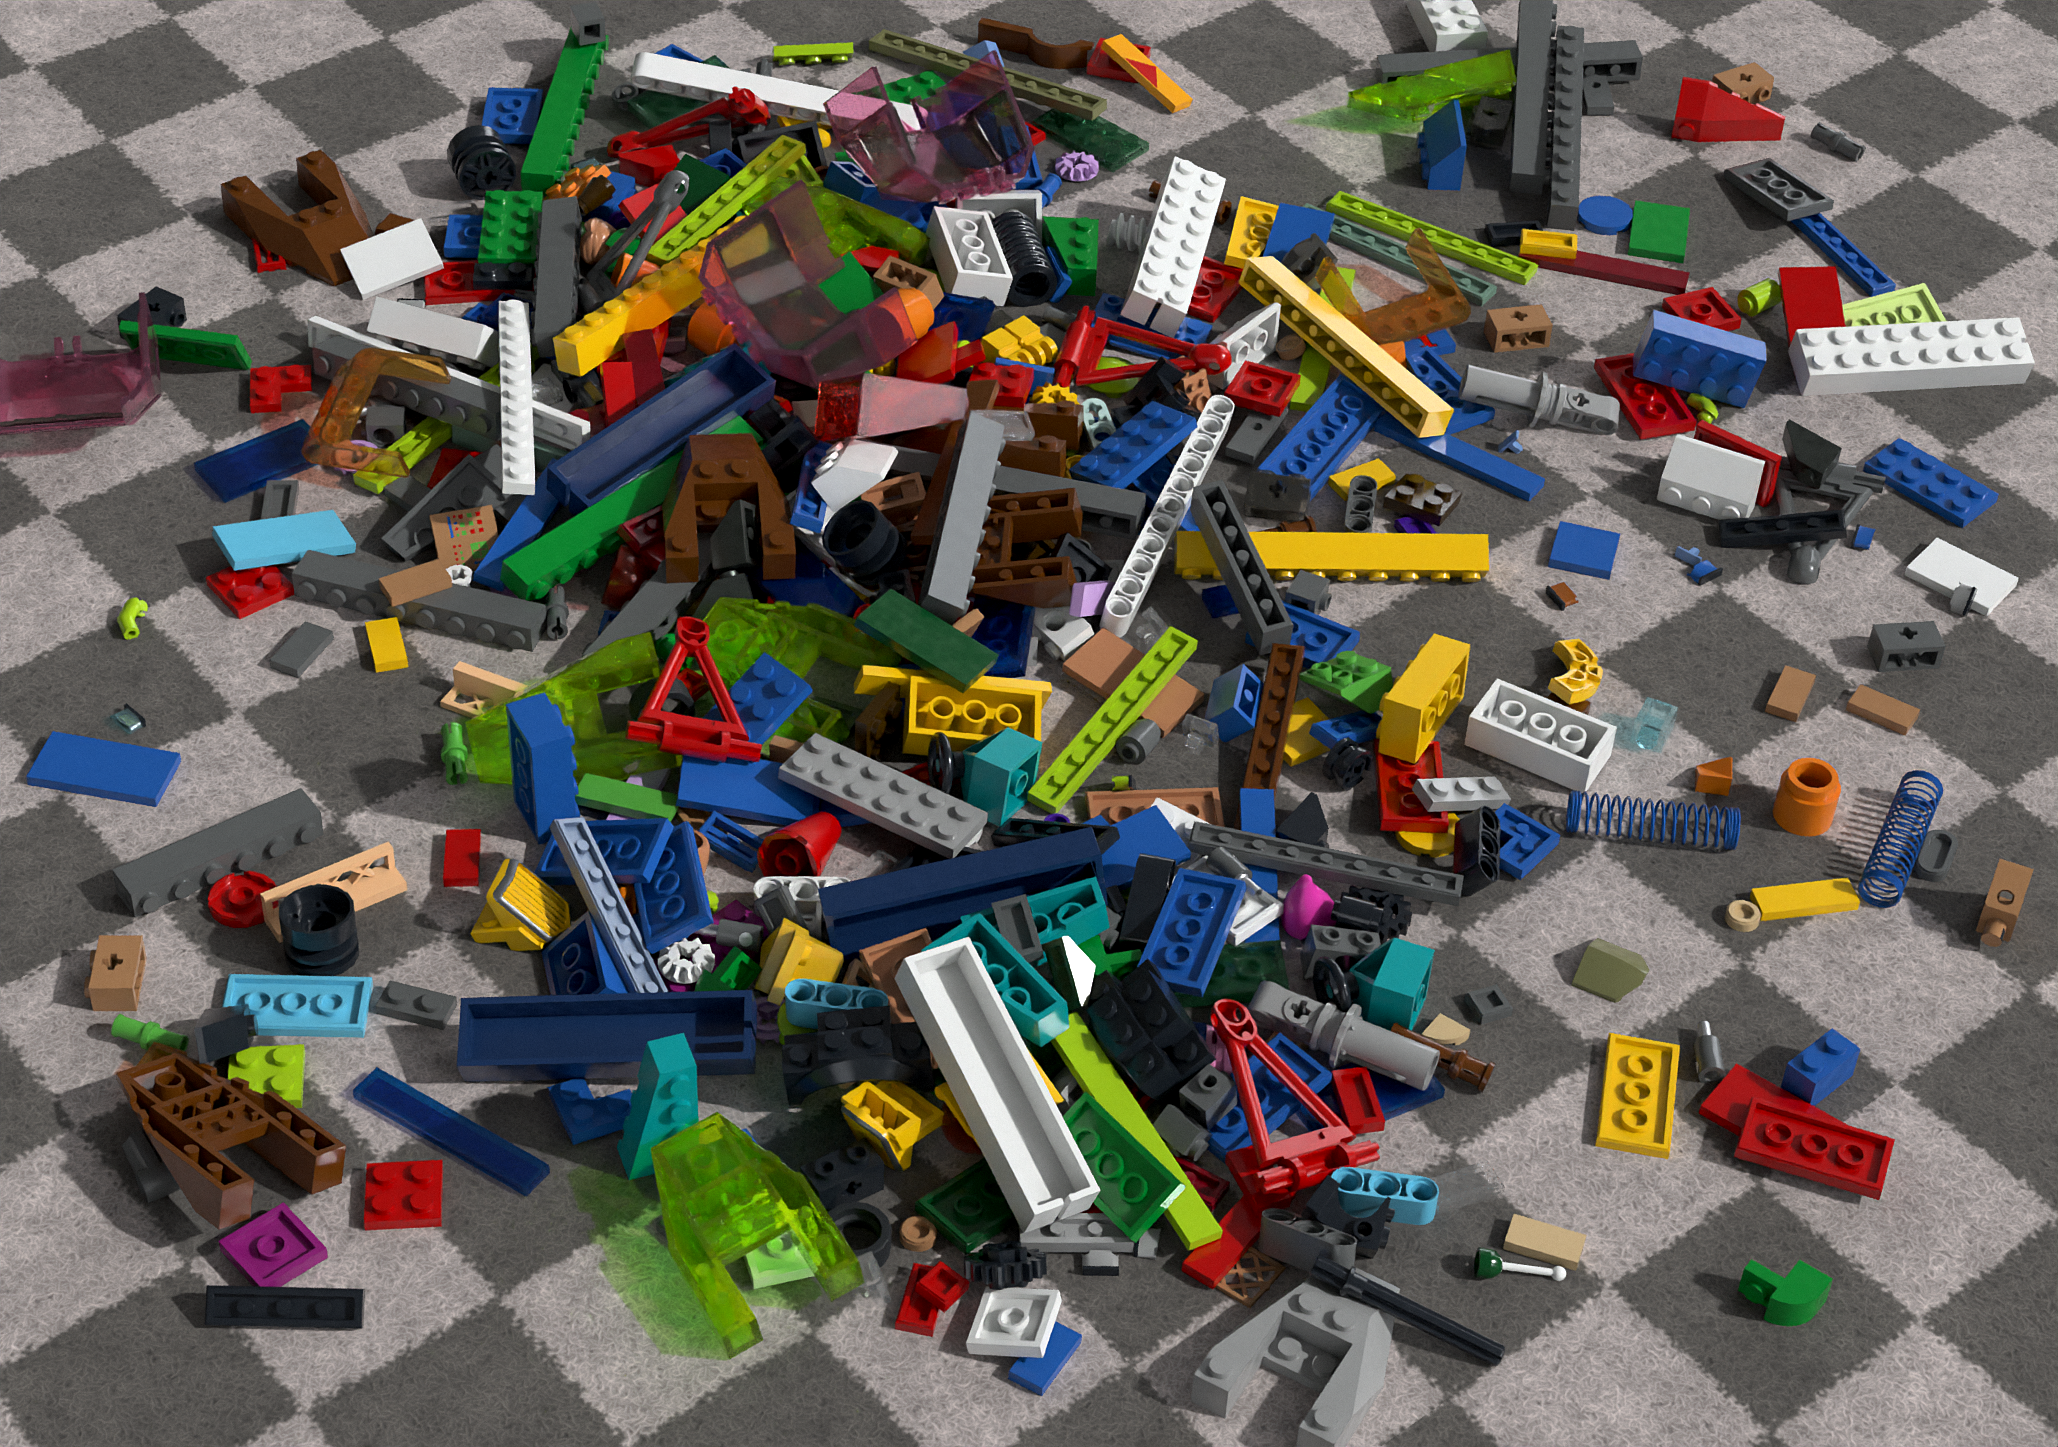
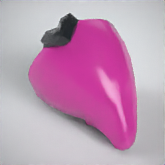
(1305, 906)

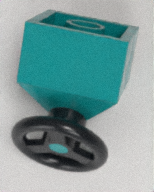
(991, 772)
(1385, 983)

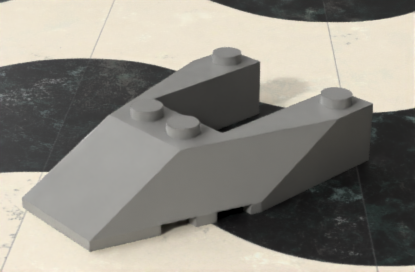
(1314, 1339)

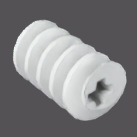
(1127, 233)

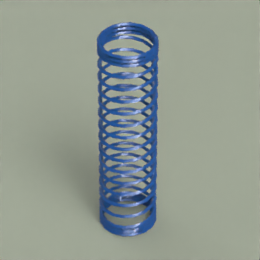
(1907, 799)
(1731, 825)

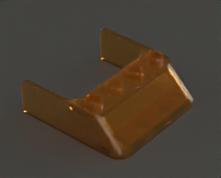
(1408, 318)
(333, 425)

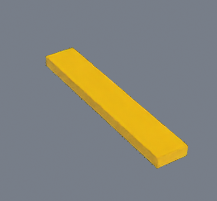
(874, 678)

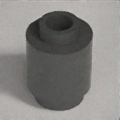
(1138, 741)

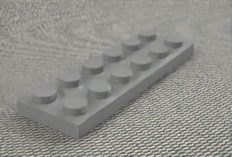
(883, 796)

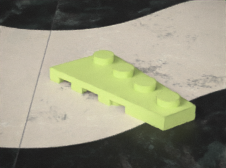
(1901, 306)

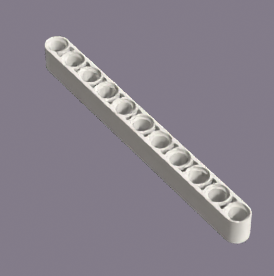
(714, 82)
(1166, 516)

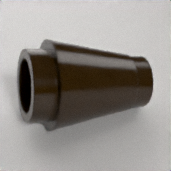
(595, 194)

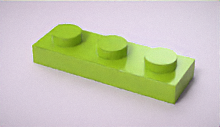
(812, 53)

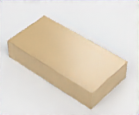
(1544, 1242)

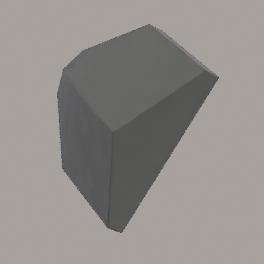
(1306, 259)

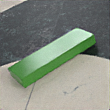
(625, 798)

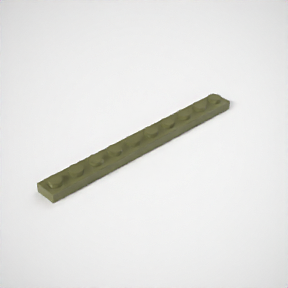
(1022, 85)

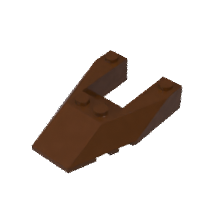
(313, 234)
(1055, 427)
(704, 487)
(1016, 520)
(198, 1113)

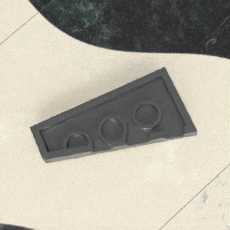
(462, 488)

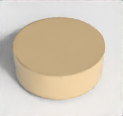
(1742, 916)

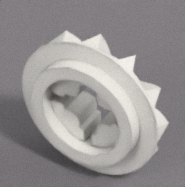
(683, 970)

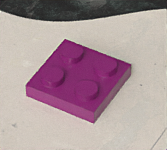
(273, 1248)

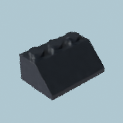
(751, 145)

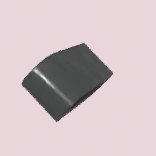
(1360, 505)
(1301, 1240)

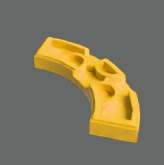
(1582, 675)

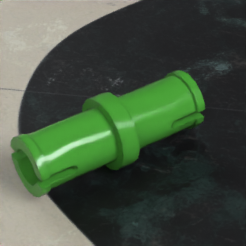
(454, 753)
(147, 1033)

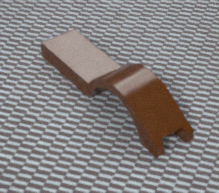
(1023, 41)

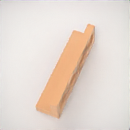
(482, 686)
(363, 885)

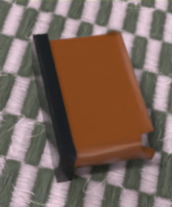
(1561, 595)

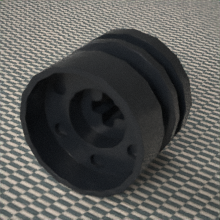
(480, 161)
(864, 542)
(319, 931)

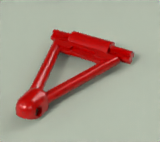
(741, 109)
(1085, 344)
(689, 734)
(1301, 1159)

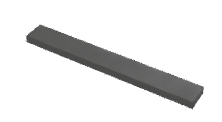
(1328, 863)

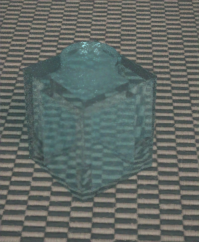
(1654, 725)

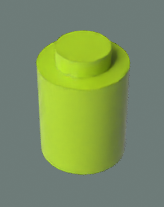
(1759, 297)

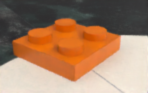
(576, 181)

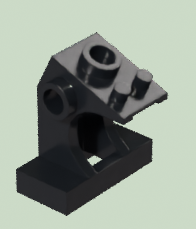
(1159, 386)
(784, 436)
(1326, 1209)

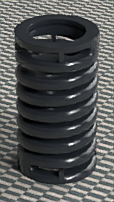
(1026, 258)

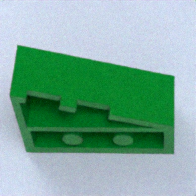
(1077, 249)

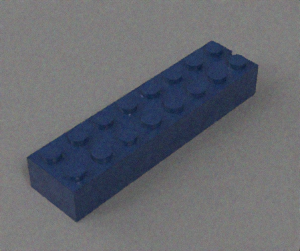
(660, 427)
(941, 892)
(602, 1034)

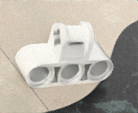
(805, 894)

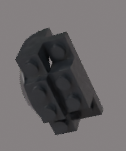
(1137, 1021)
(856, 1048)

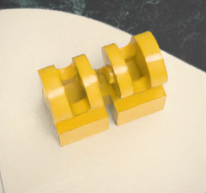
(1019, 342)

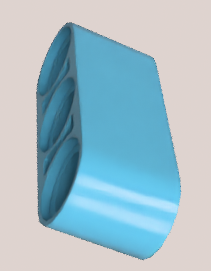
(808, 997)
(1365, 1190)

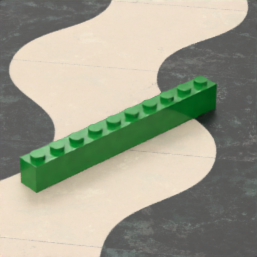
(562, 114)
(594, 531)

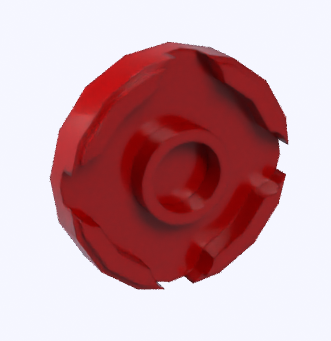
(237, 908)

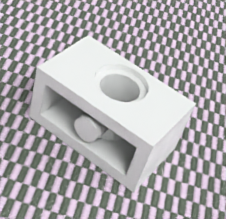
(1061, 631)

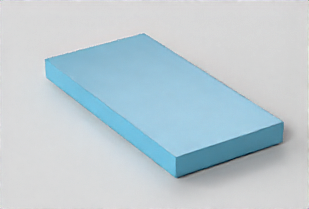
(282, 539)
(303, 1003)

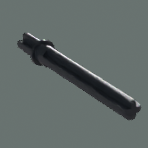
(1407, 1310)

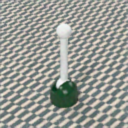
(1490, 1264)

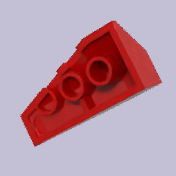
(1717, 116)

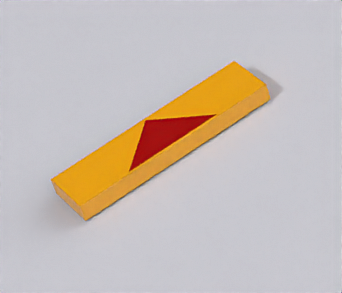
(1146, 73)

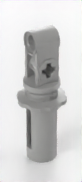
(1540, 400)
(1343, 1035)

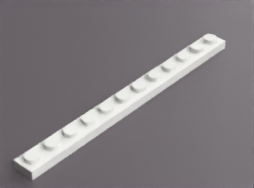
(516, 399)
(547, 421)

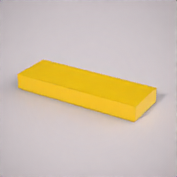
(1805, 899)

